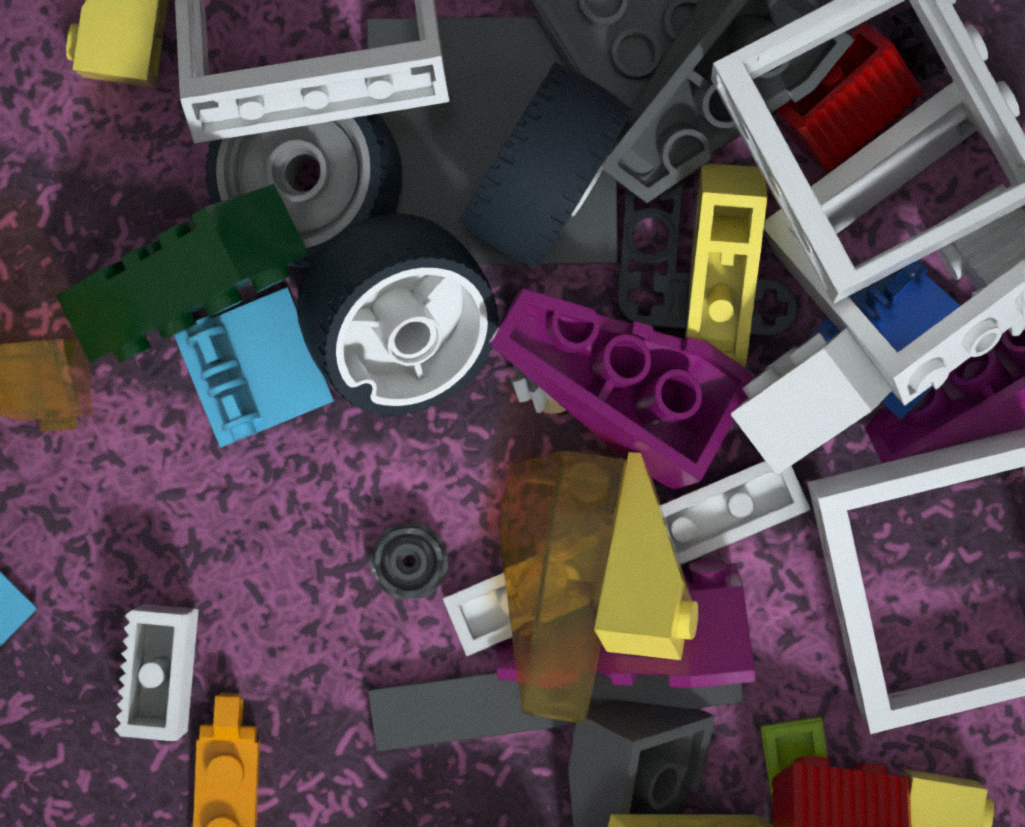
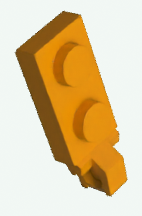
(226, 768)

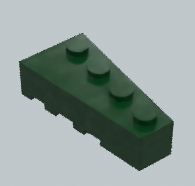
(183, 272)

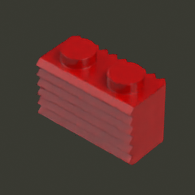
(852, 101)
(825, 796)

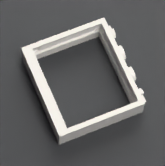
(964, 57)
(305, 89)
(860, 186)
(879, 483)

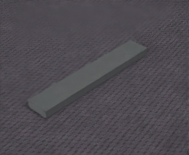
(489, 707)

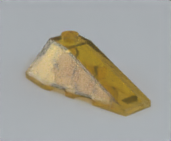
(45, 383)
(554, 557)

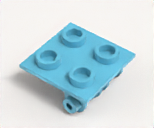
(252, 367)

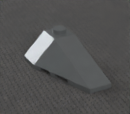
(681, 113)
(636, 760)

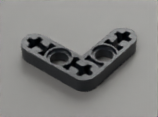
(675, 285)

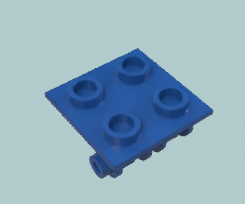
(901, 310)

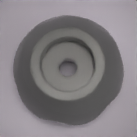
(404, 581)

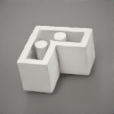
(809, 398)

